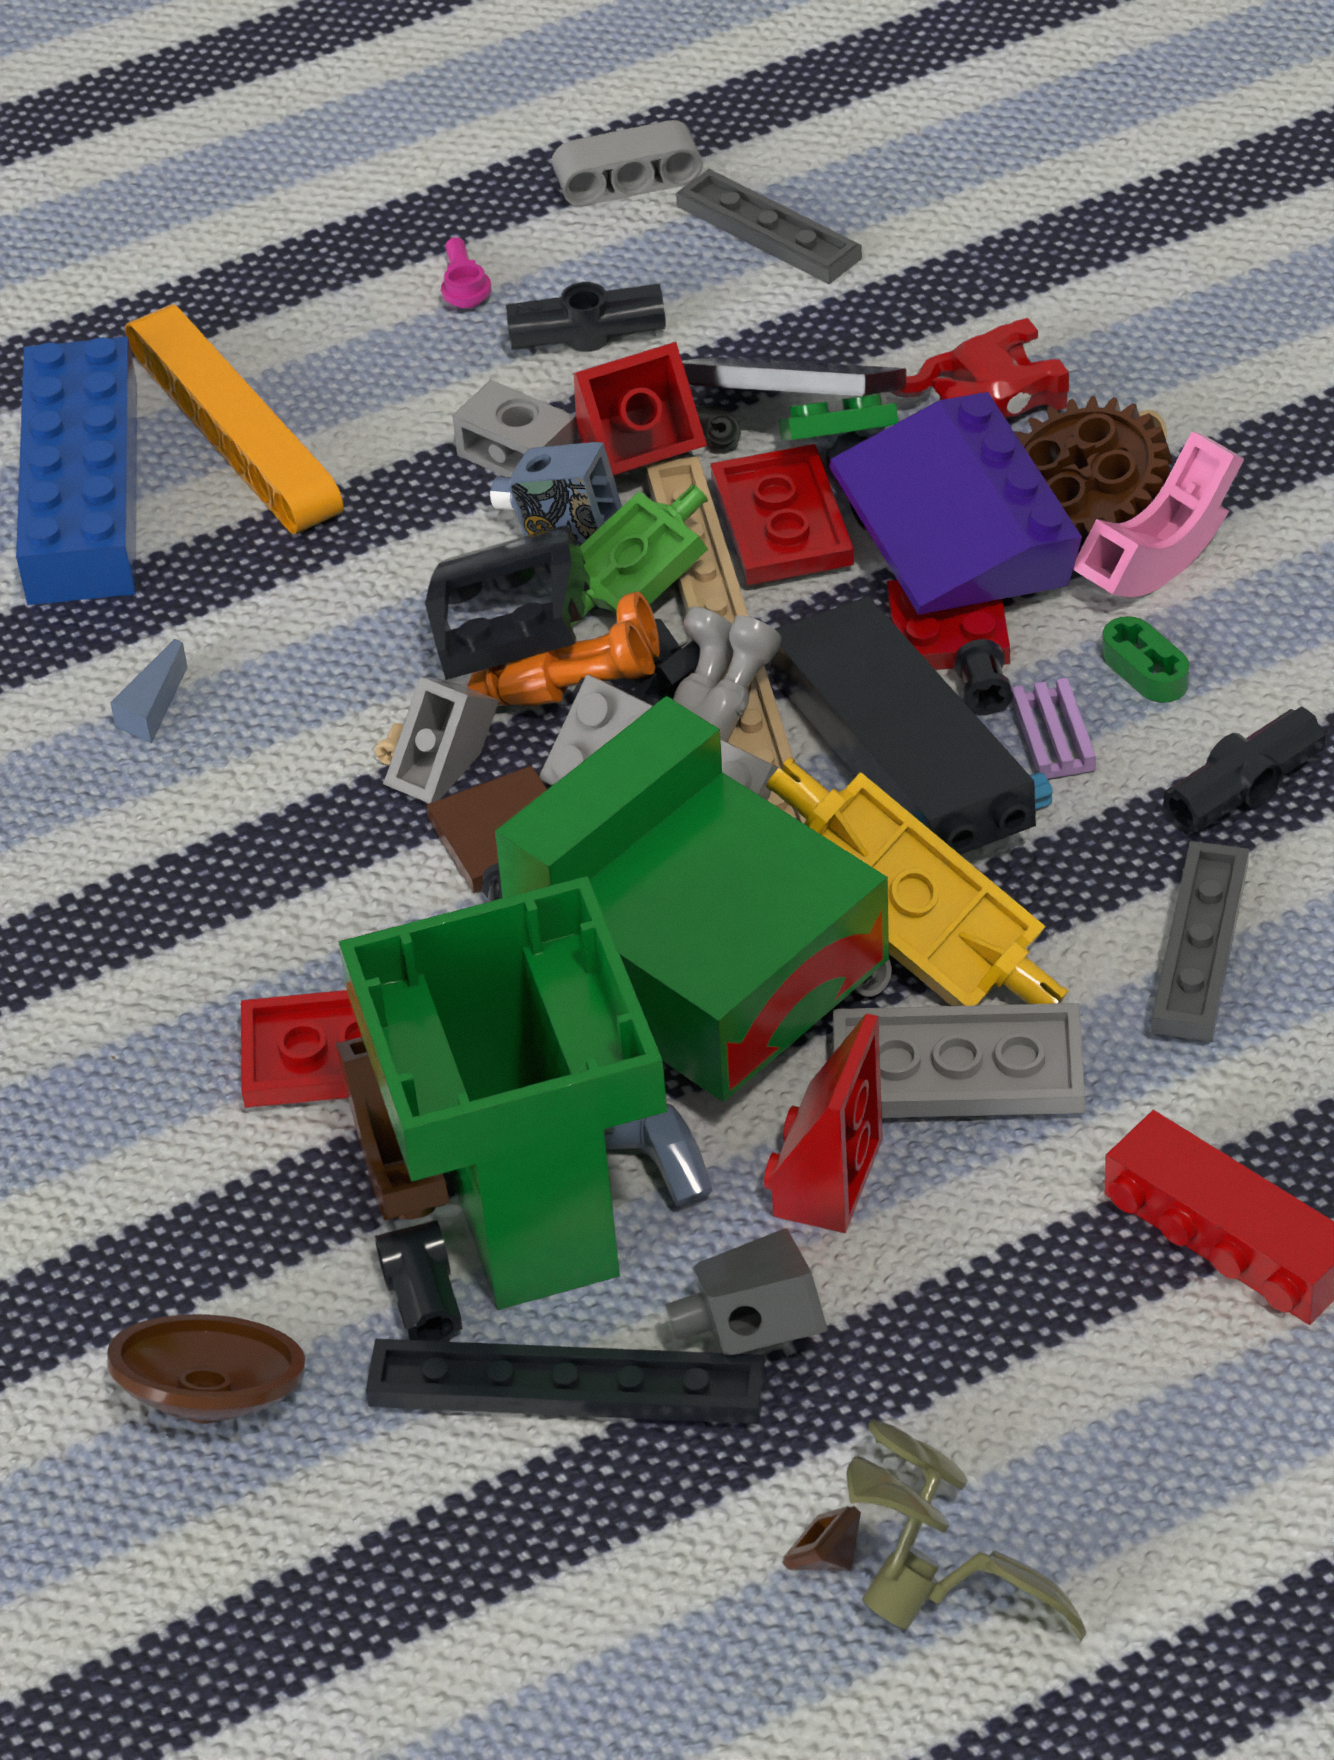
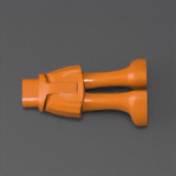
(543, 678)

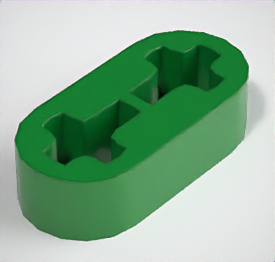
(1137, 664)

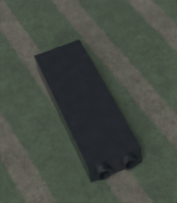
(903, 725)

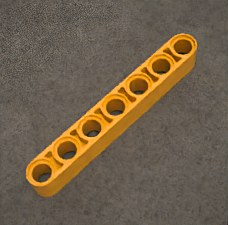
(234, 419)

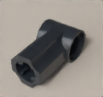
(419, 1273)

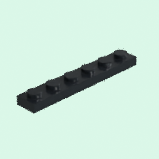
(566, 1381)

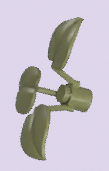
(908, 1573)

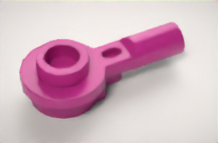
(464, 281)

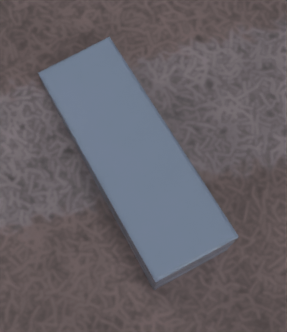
(148, 696)

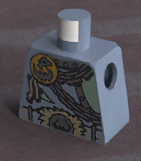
(560, 488)

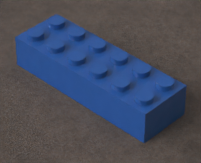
(78, 471)

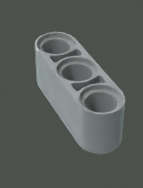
(627, 163)

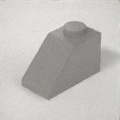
(439, 738)

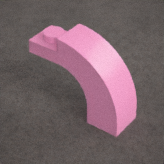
(1170, 532)

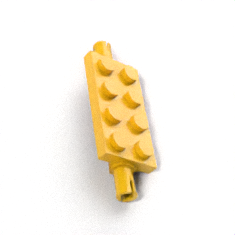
(942, 911)

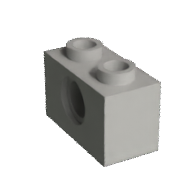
(504, 424)

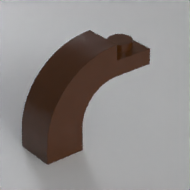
(379, 1144)

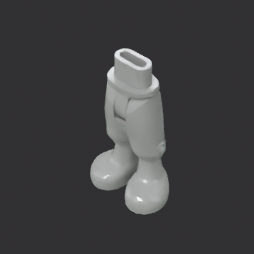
(744, 644)

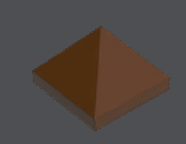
(826, 1542)

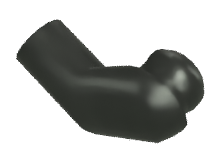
(719, 427)

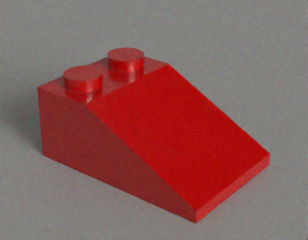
(831, 1136)

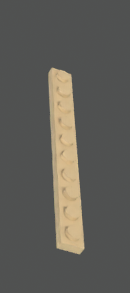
(714, 586)

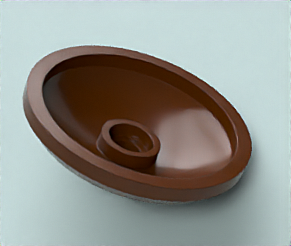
(205, 1365)

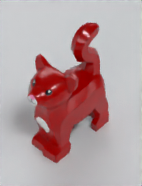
(996, 366)

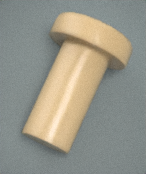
(386, 747)

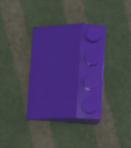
(959, 507)

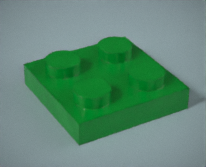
(857, 414)

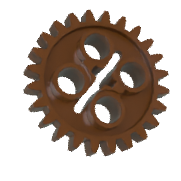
(1099, 460)

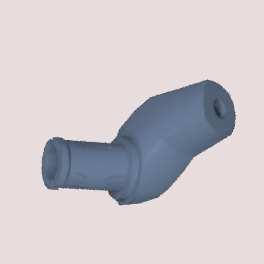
(673, 1150)

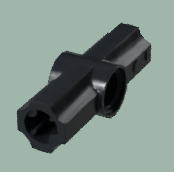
(585, 316)
(1244, 770)

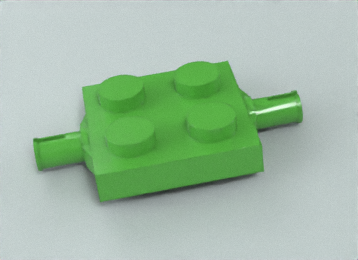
(641, 549)

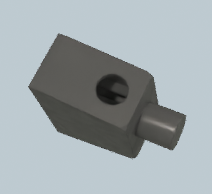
(751, 1297)

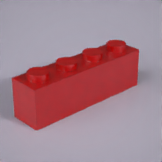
(1225, 1215)

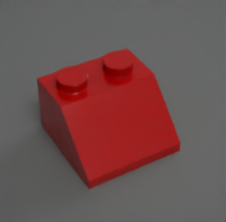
(638, 408)

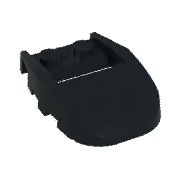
(527, 630)

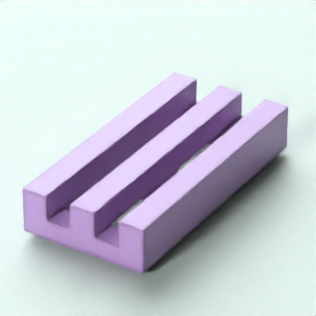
(1045, 698)

